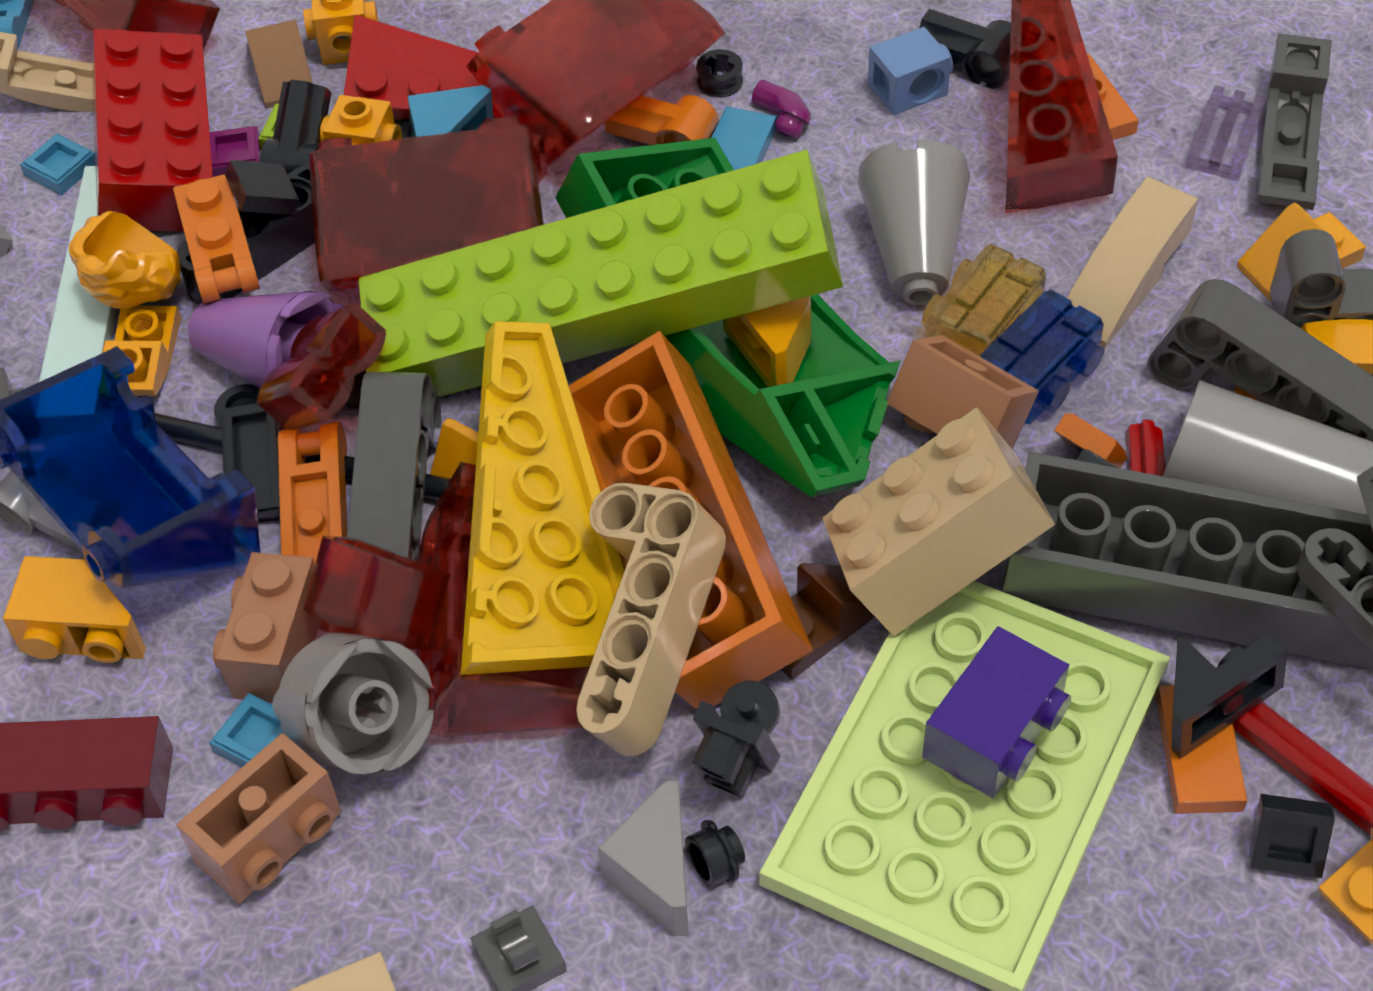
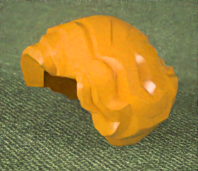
(123, 262)

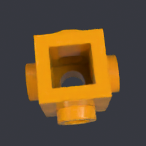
(333, 19)
(361, 120)

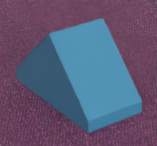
(450, 110)

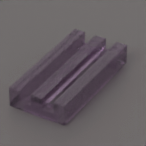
(1234, 106)

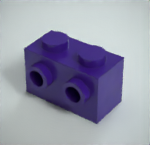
(996, 712)

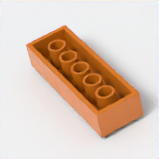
(655, 429)

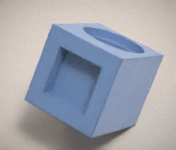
(909, 70)

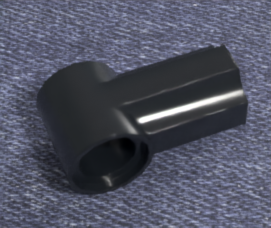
(976, 48)
(297, 124)

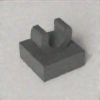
(518, 952)

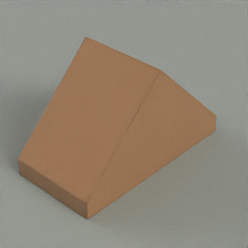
(277, 58)

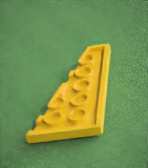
(535, 562)

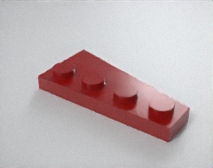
(398, 63)

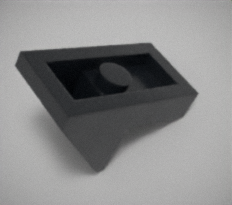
(1215, 697)

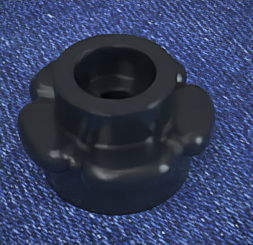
(715, 853)

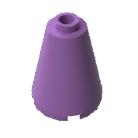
(254, 331)

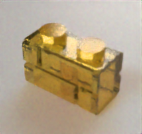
(984, 298)

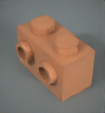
(948, 381)
(265, 624)
(260, 818)

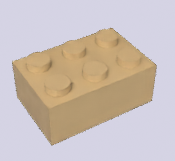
(935, 522)

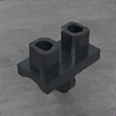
(738, 738)

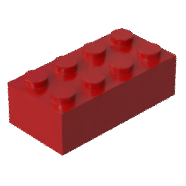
(148, 123)

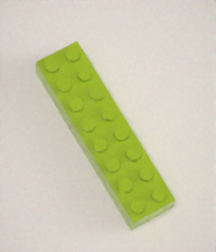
(613, 272)

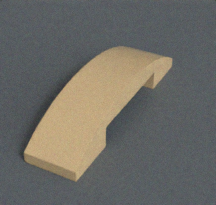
(44, 78)

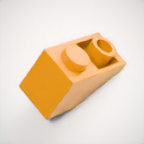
(67, 611)

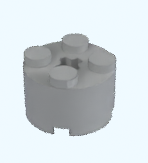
(349, 670)

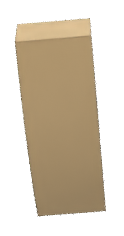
(1133, 254)

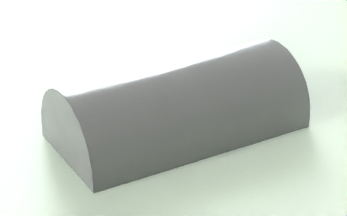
(1267, 451)

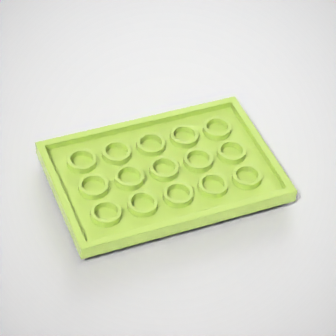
(927, 855)

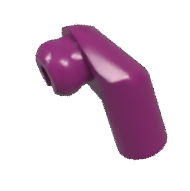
(784, 102)

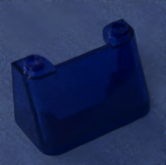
(122, 481)

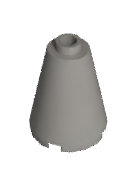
(915, 214)

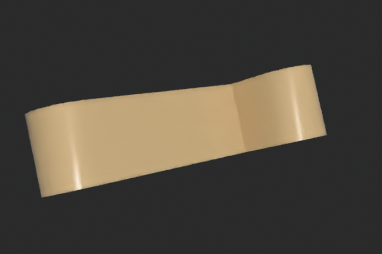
(657, 609)

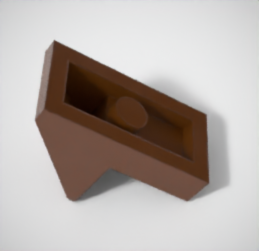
(826, 612)

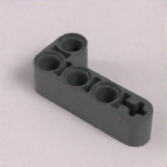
(1314, 286)
(1263, 356)
(391, 459)

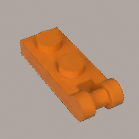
(215, 238)
(311, 492)

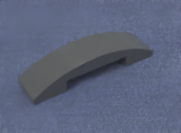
(1293, 121)

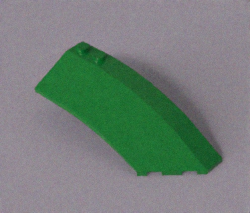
(803, 430)

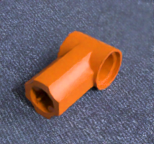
(664, 122)

